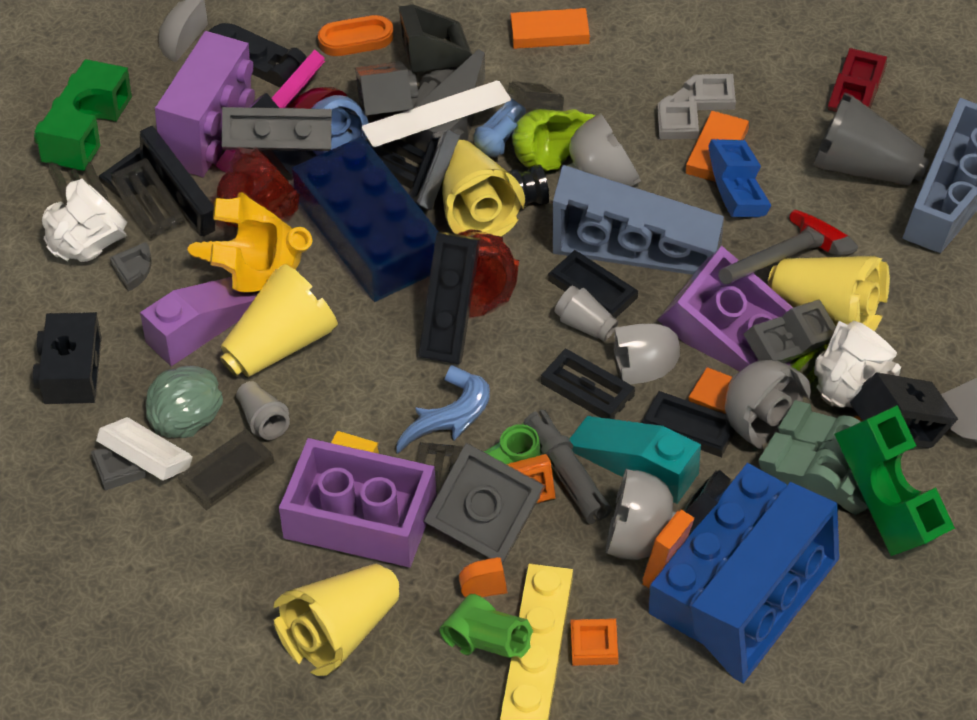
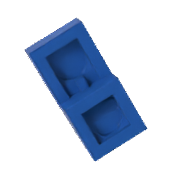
(735, 176)

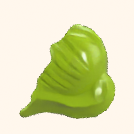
(546, 136)

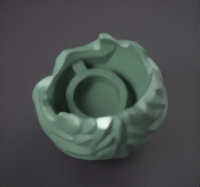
(182, 401)

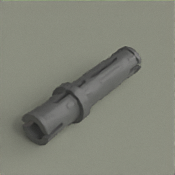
(568, 468)

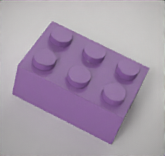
(191, 108)
(358, 502)

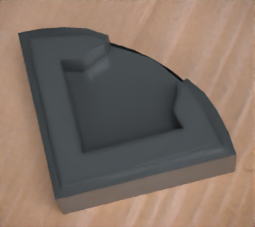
(132, 265)
(115, 469)

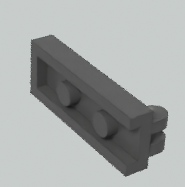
(276, 129)

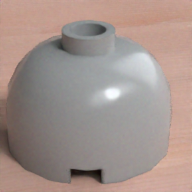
(599, 153)
(762, 397)
(639, 516)

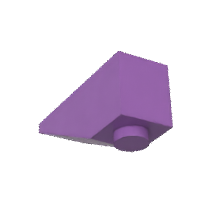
(192, 317)

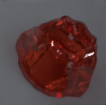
(261, 181)
(494, 275)

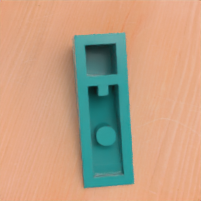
(639, 447)

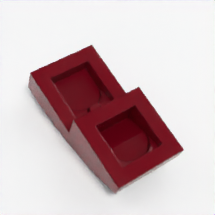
(859, 77)

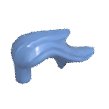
(496, 131)
(455, 416)

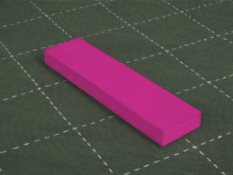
(286, 93)

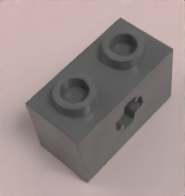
(385, 87)

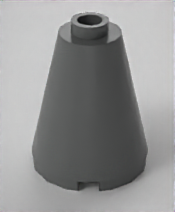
(869, 146)

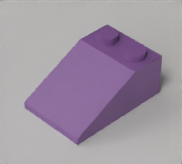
(717, 314)

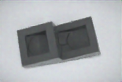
(793, 334)

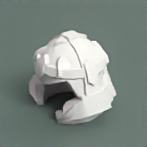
(83, 225)
(850, 360)

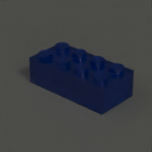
(367, 217)

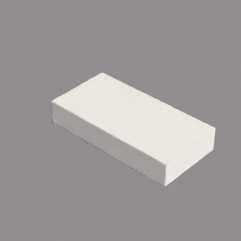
(144, 448)

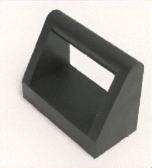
(424, 43)

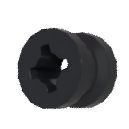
(533, 184)

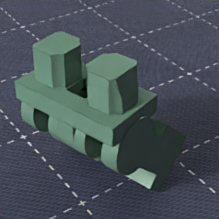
(811, 457)

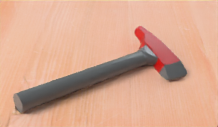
(812, 234)

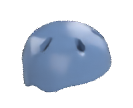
(343, 119)

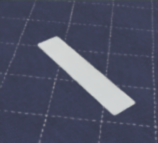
(436, 113)

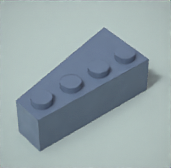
(950, 187)
(630, 225)

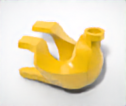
(259, 246)

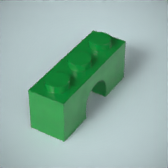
(70, 128)
(900, 511)

